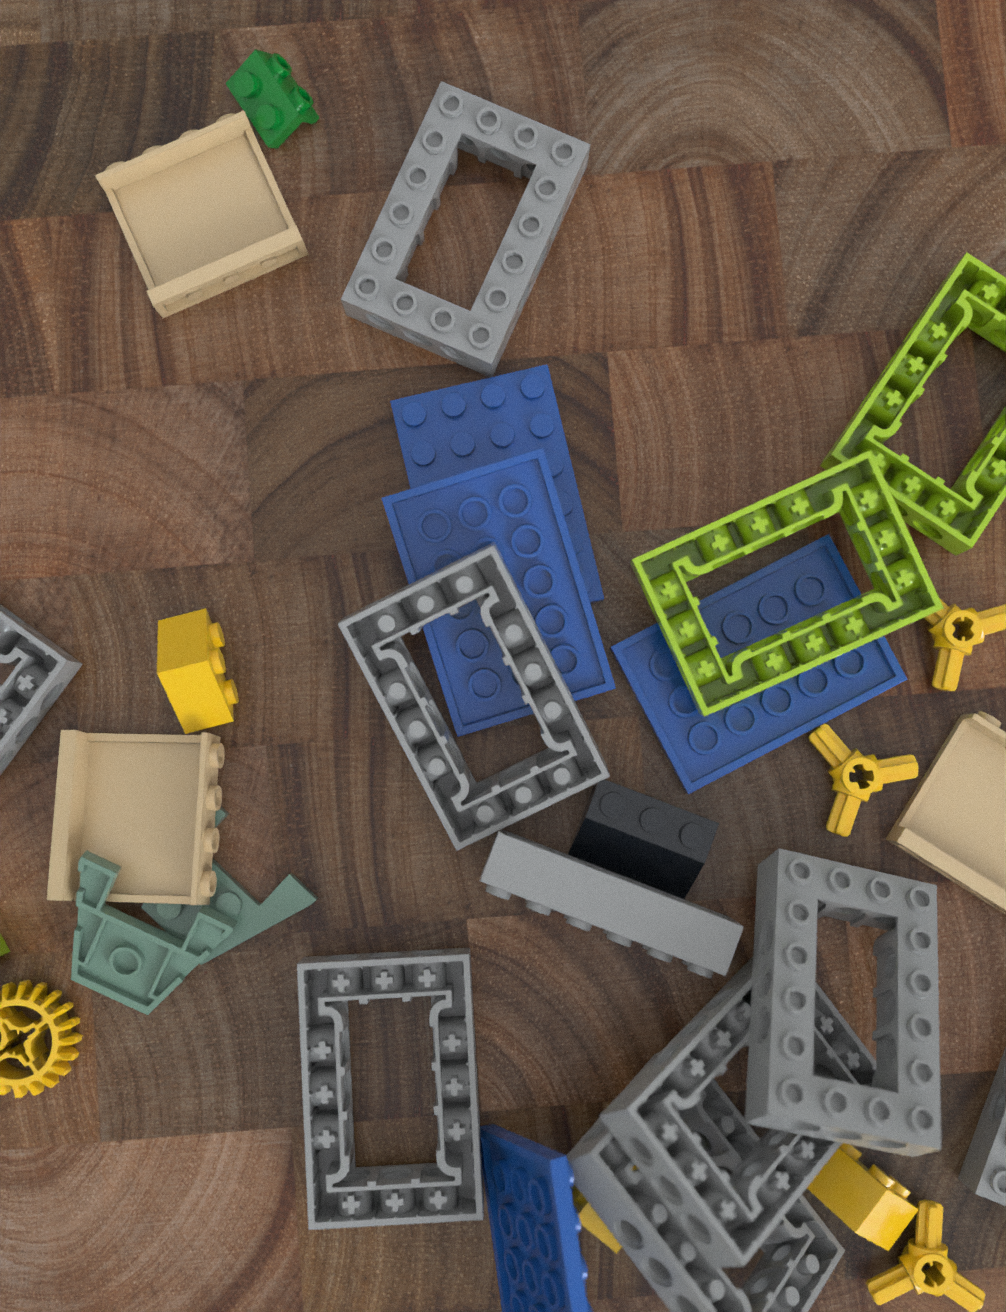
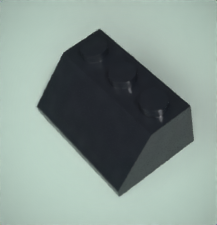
(643, 838)

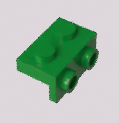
(271, 97)

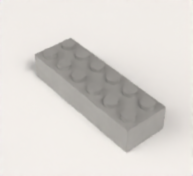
(611, 902)

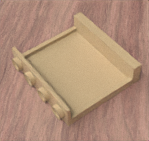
(202, 214)
(141, 806)
(960, 811)

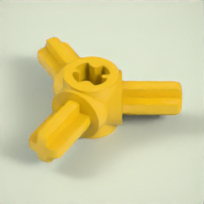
(972, 631)
(850, 793)
(939, 1278)

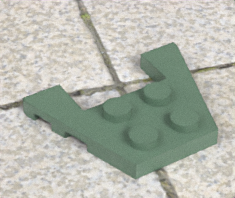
(237, 904)
(128, 956)

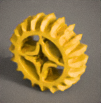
(33, 1051)

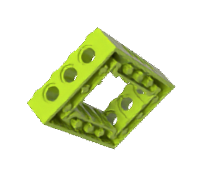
(957, 516)
(883, 544)

